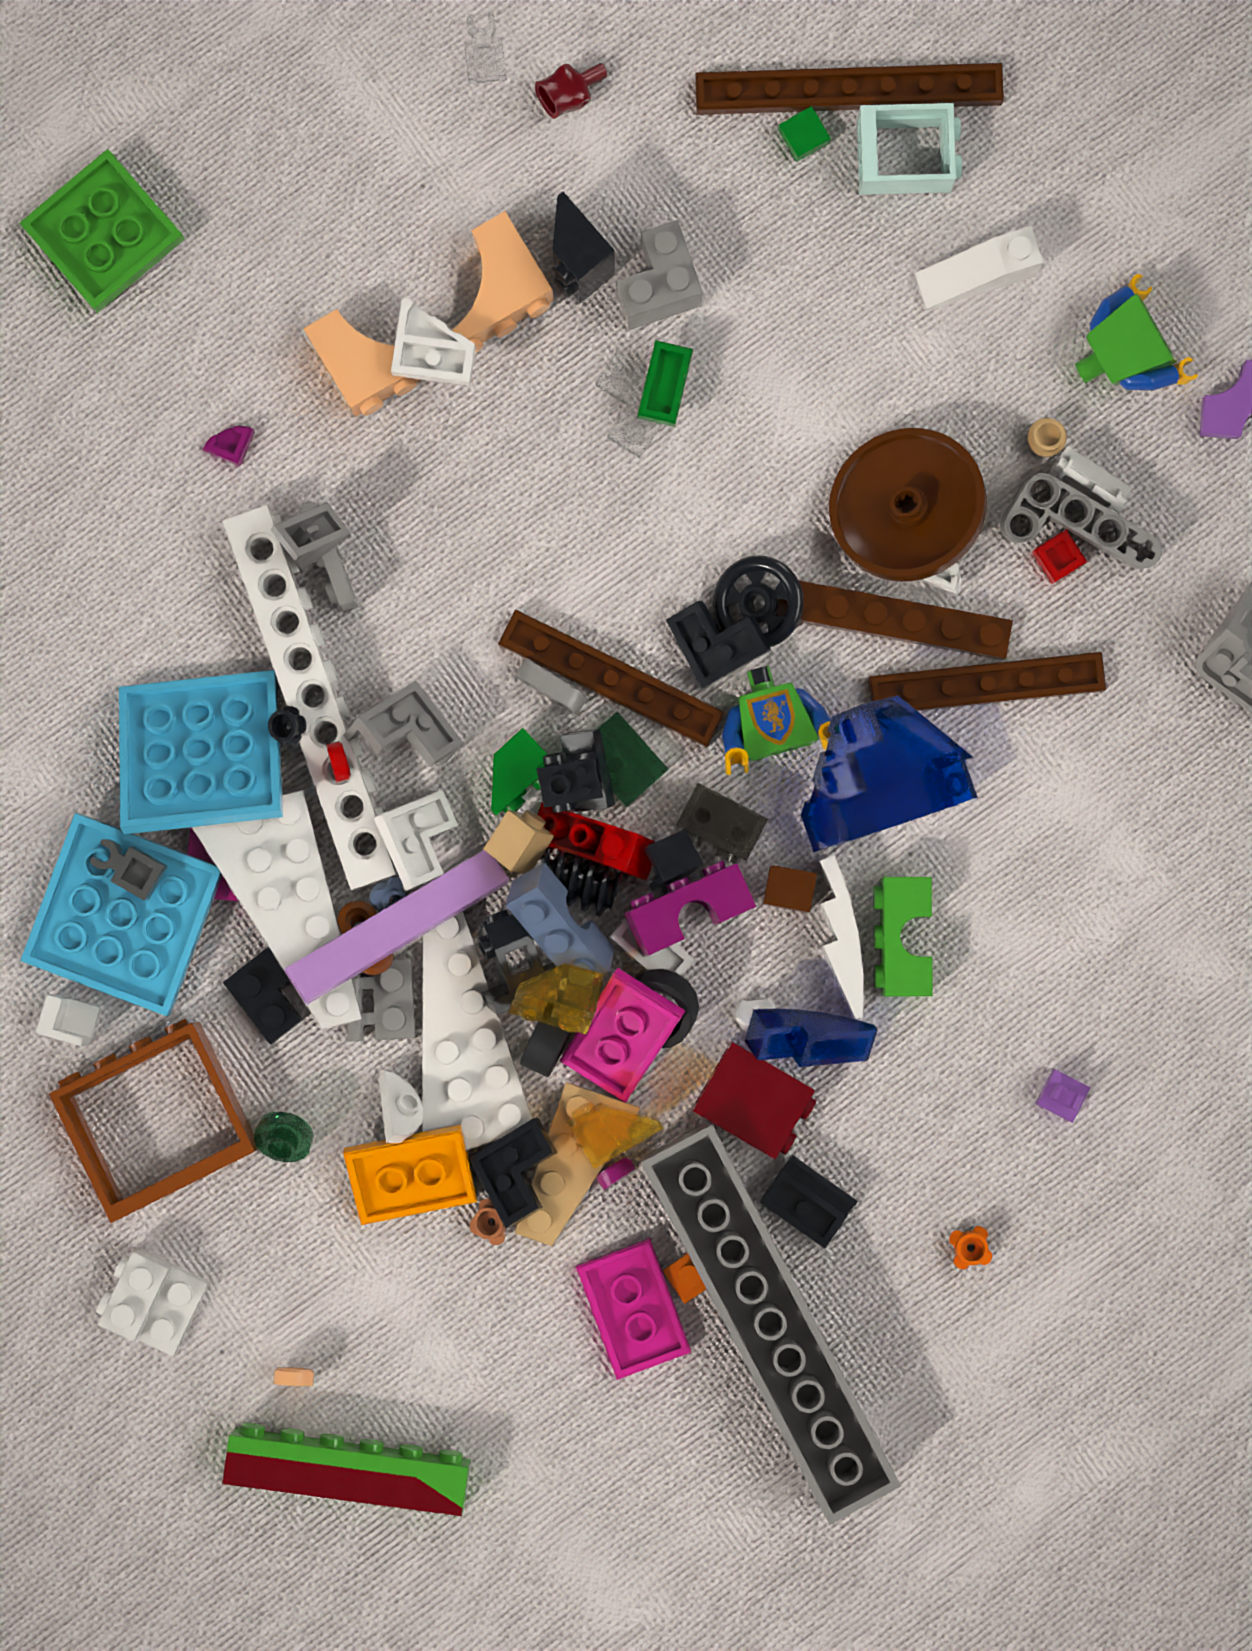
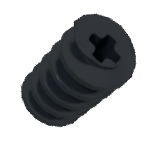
(585, 883)

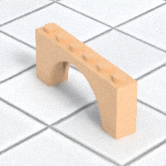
(508, 292)

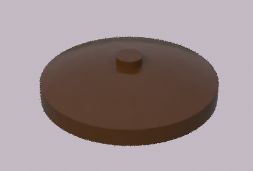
(908, 504)

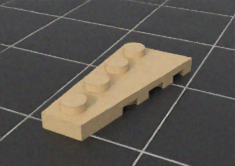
(567, 1175)

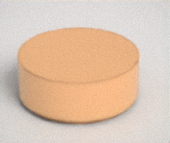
(293, 1376)

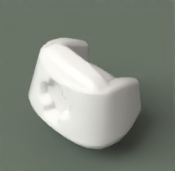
(745, 1008)

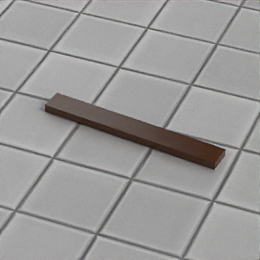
(847, 88)

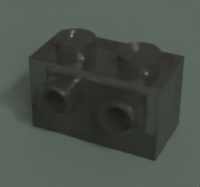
(721, 824)

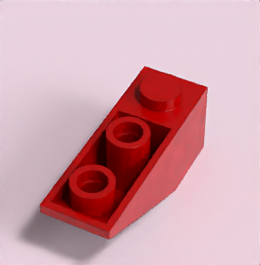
(598, 842)

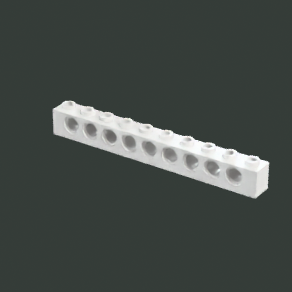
(245, 535)

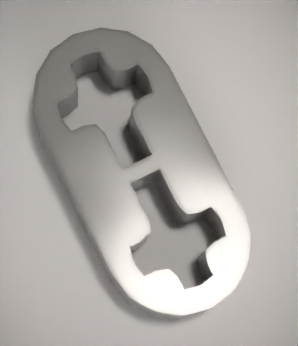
(551, 686)

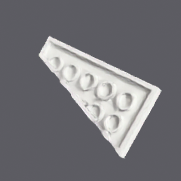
(284, 891)

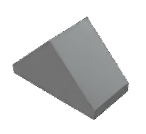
(311, 534)

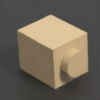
(519, 841)

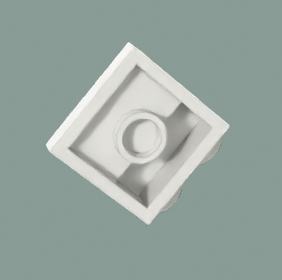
(151, 1301)

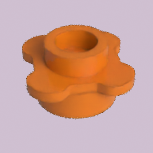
(979, 1255)

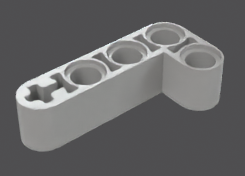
(1085, 528)

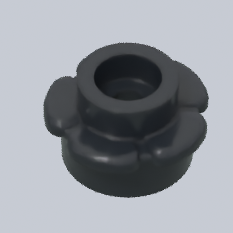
(278, 728)

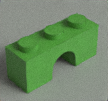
(898, 970)

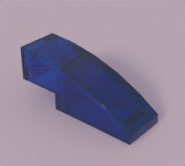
(809, 1037)

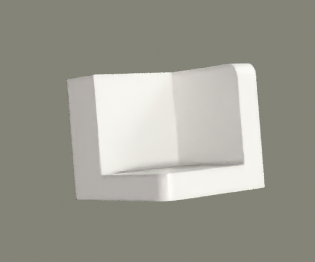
(68, 1020)

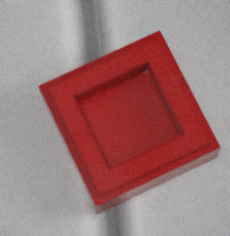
(1059, 556)

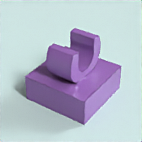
(1062, 1095)

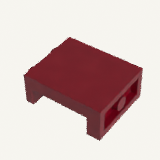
(754, 1101)

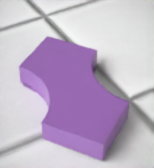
(1226, 412)

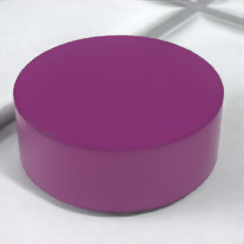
(616, 1173)

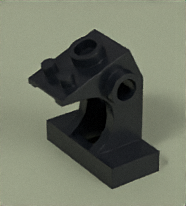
(577, 775)
(499, 936)

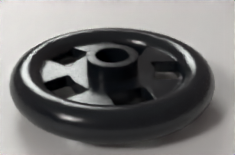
(755, 569)

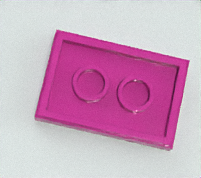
(623, 1035)
(633, 1308)

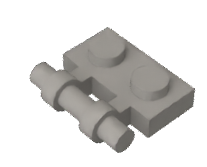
(392, 1003)

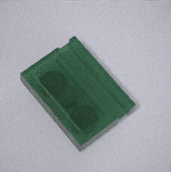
(629, 760)

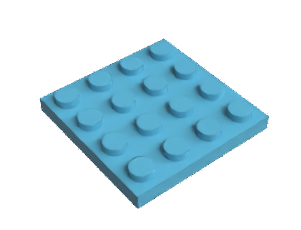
(198, 752)
(110, 936)

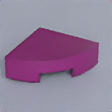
(230, 444)

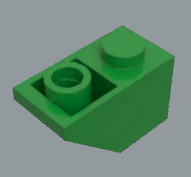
(515, 772)

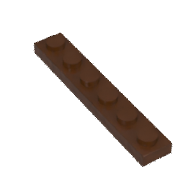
(903, 620)

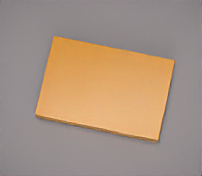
(410, 1176)

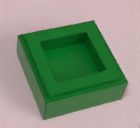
(804, 134)

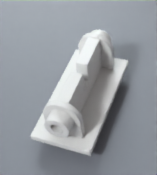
(1090, 479)

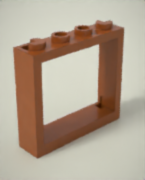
(110, 1067)

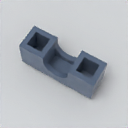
(541, 908)

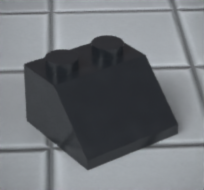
(579, 252)

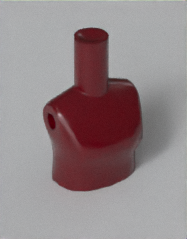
(567, 89)

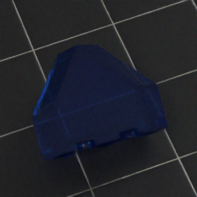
(882, 771)

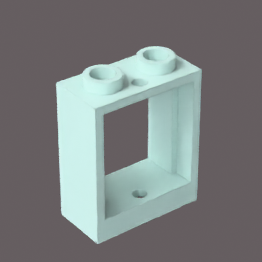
(907, 116)

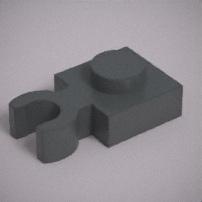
(134, 870)

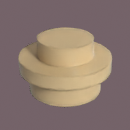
(1046, 437)

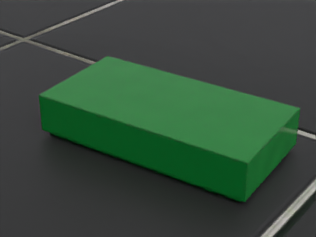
(665, 383)

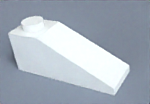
(980, 269)

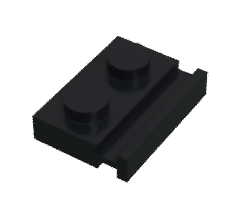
(808, 1201)

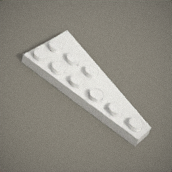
(464, 1049)

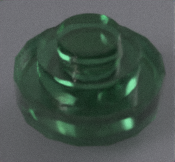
(283, 1137)

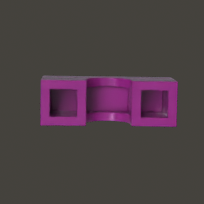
(719, 892)

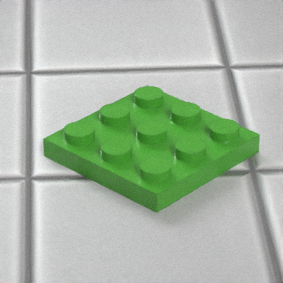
(102, 230)

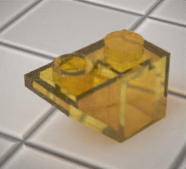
(560, 997)

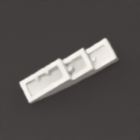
(844, 952)

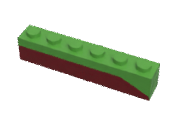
(347, 1470)

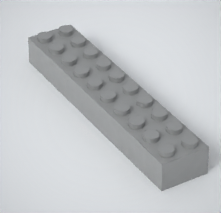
(769, 1322)

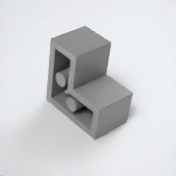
(668, 284)

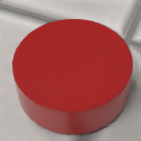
(338, 761)

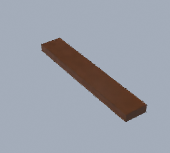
(611, 678)
(993, 682)

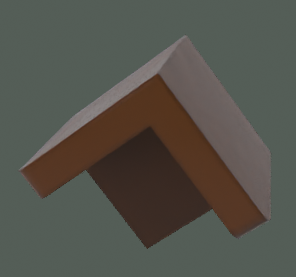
(789, 889)

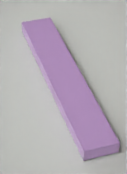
(396, 926)

